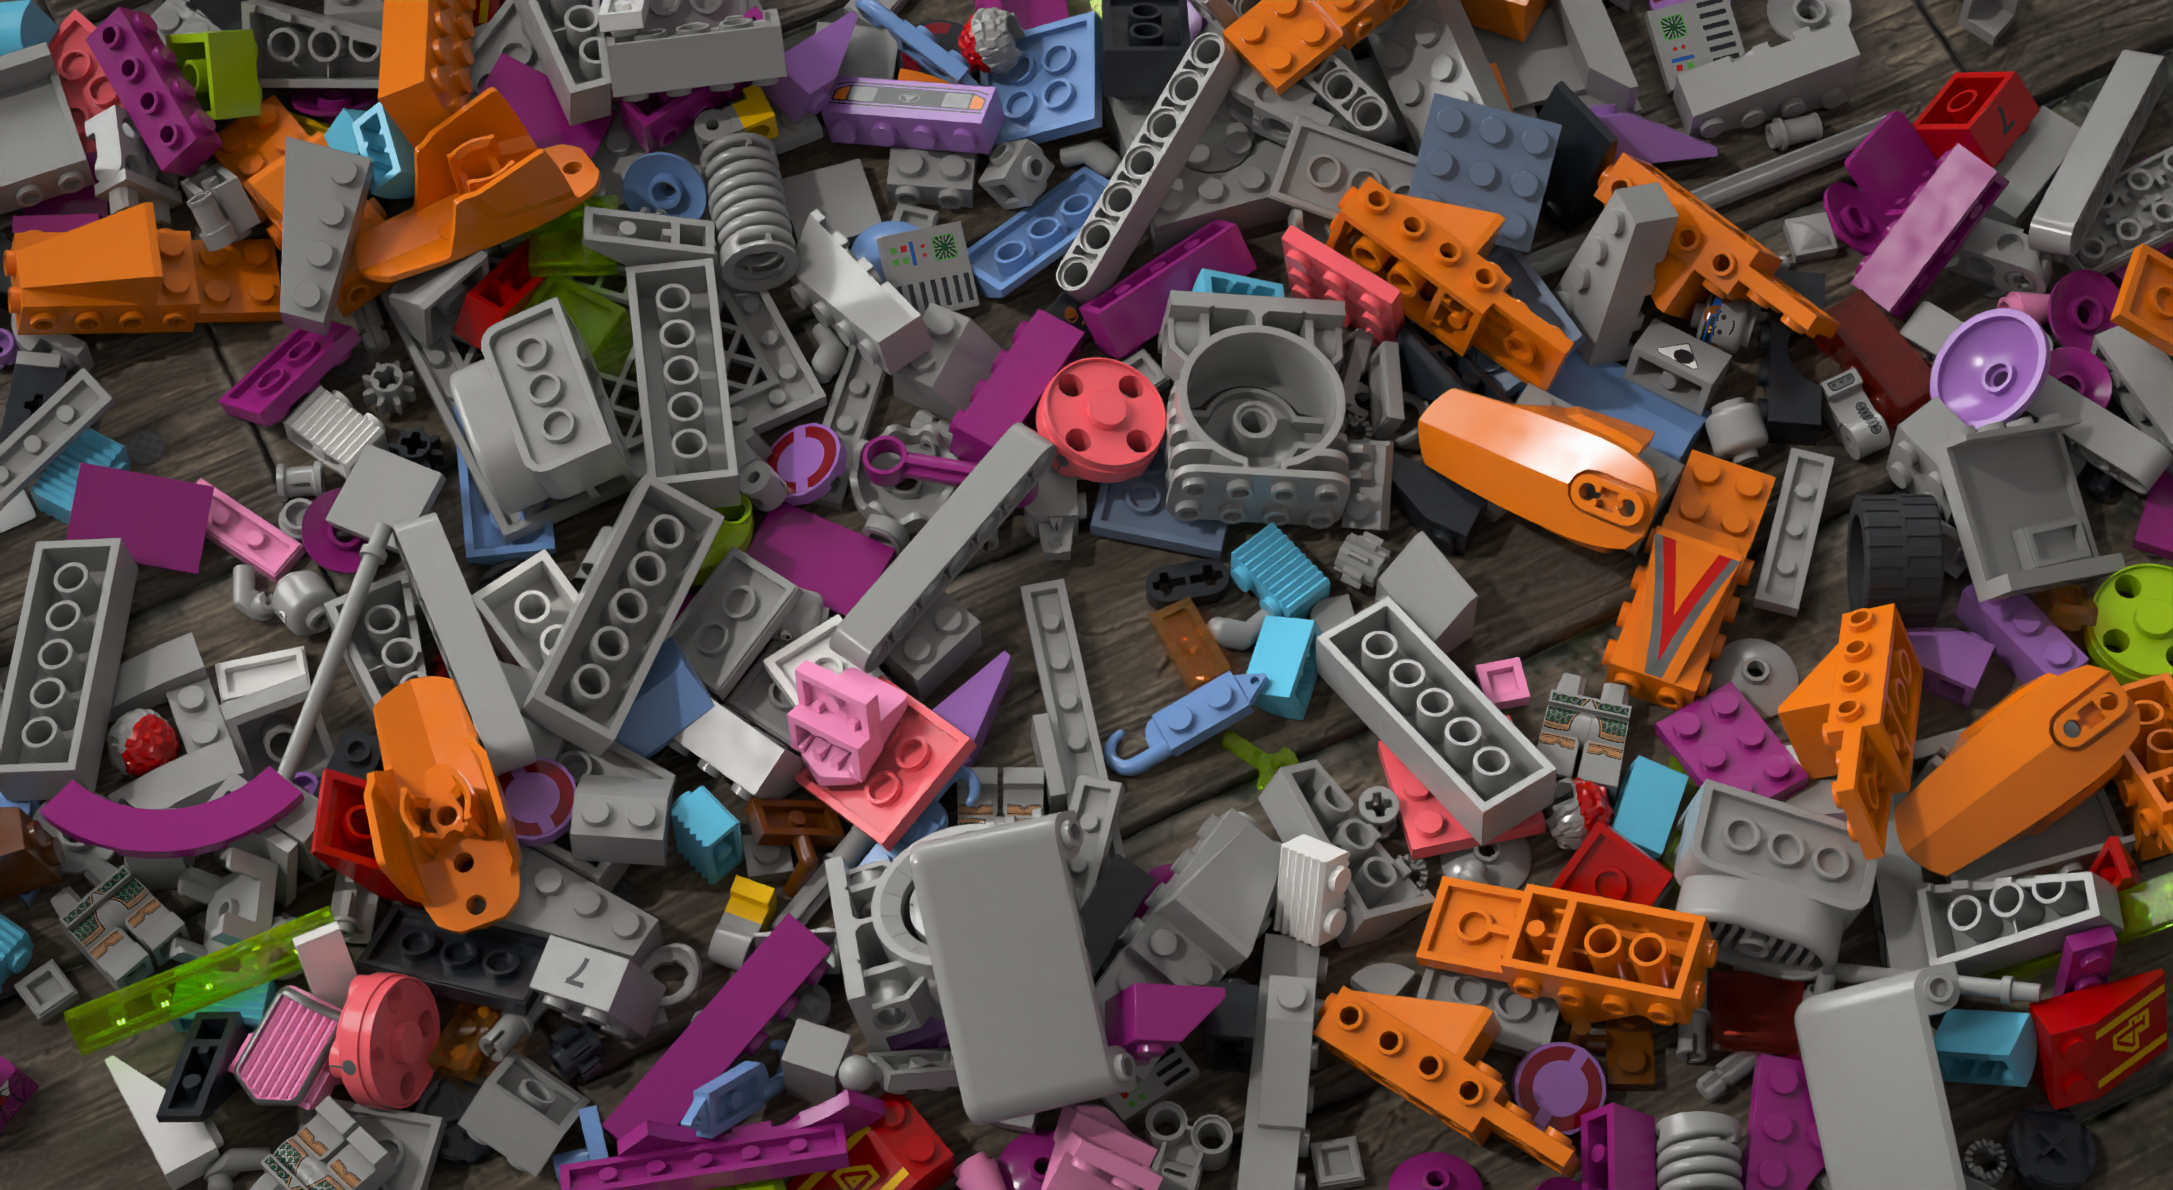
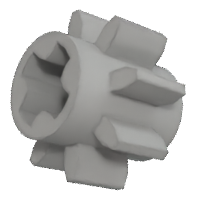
(389, 388)

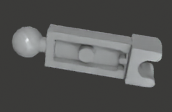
(900, 1070)

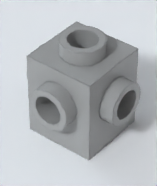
(1016, 174)

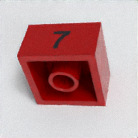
(1980, 113)

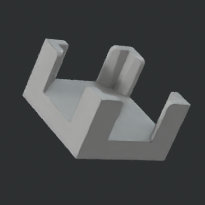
(237, 903)

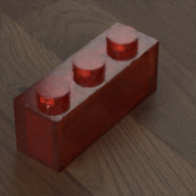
(1890, 368)

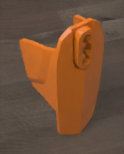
(474, 189)
(1542, 462)
(2018, 769)
(441, 808)

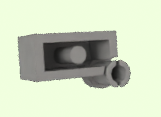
(219, 206)

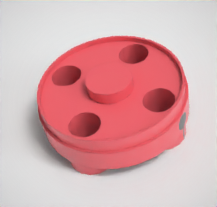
(1102, 420)
(386, 1040)

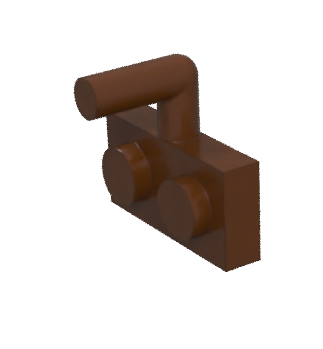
(795, 824)
(1626, 1049)

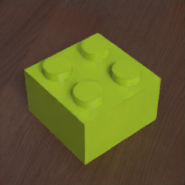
(221, 70)

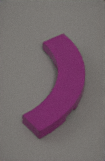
(172, 831)
(850, 1107)

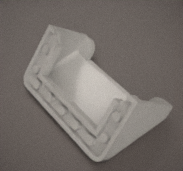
(1015, 969)
(1881, 1082)

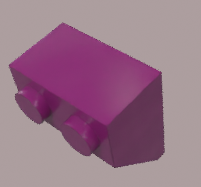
(1155, 1017)

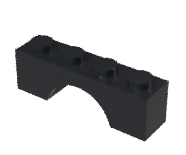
(1790, 401)

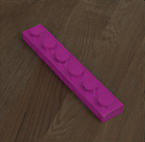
(716, 1162)

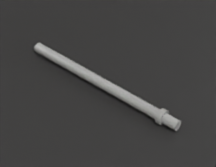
(372, 556)
(2004, 989)

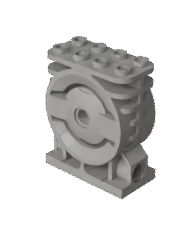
(1272, 374)
(882, 963)

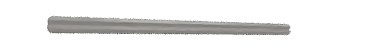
(1734, 186)

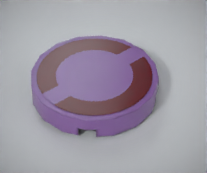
(808, 461)
(539, 800)
(1558, 1086)

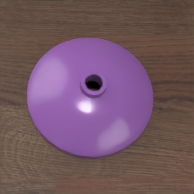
(1992, 367)

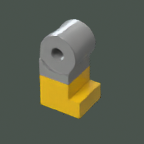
(747, 115)
(746, 913)

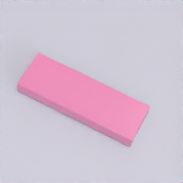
(251, 537)

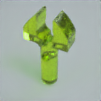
(1259, 759)

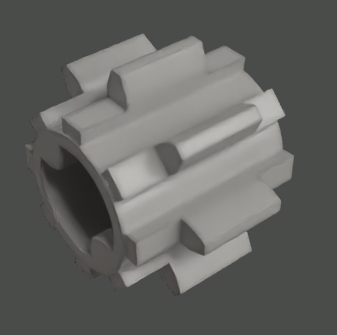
(1362, 560)

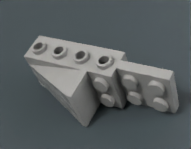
(1203, 916)

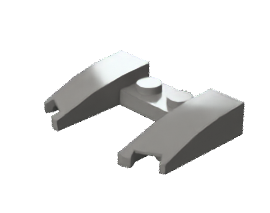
(176, 676)

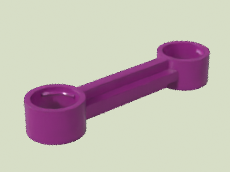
(920, 467)

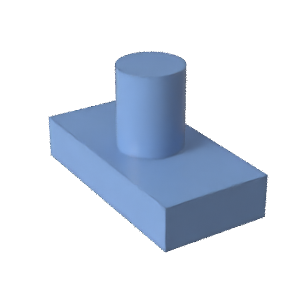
(593, 1138)

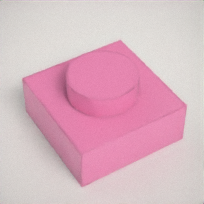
(1503, 683)

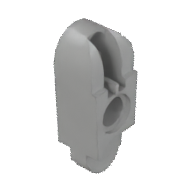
(1273, 116)
(2002, 258)

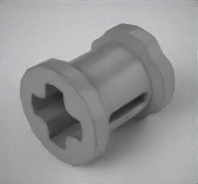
(300, 481)
(1387, 807)

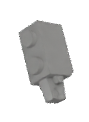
(1056, 514)

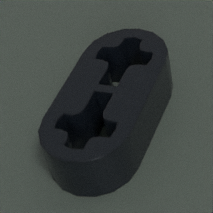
(1187, 581)

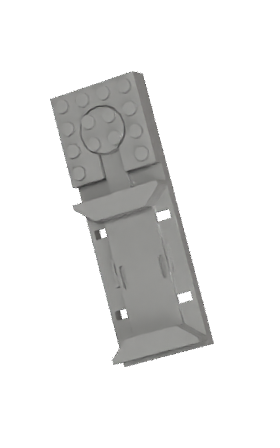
(1235, 167)

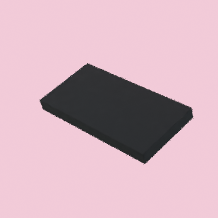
(478, 967)

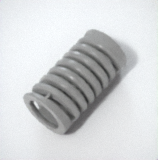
(749, 212)
(1698, 1152)

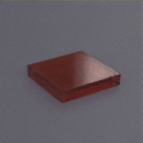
(1754, 1012)

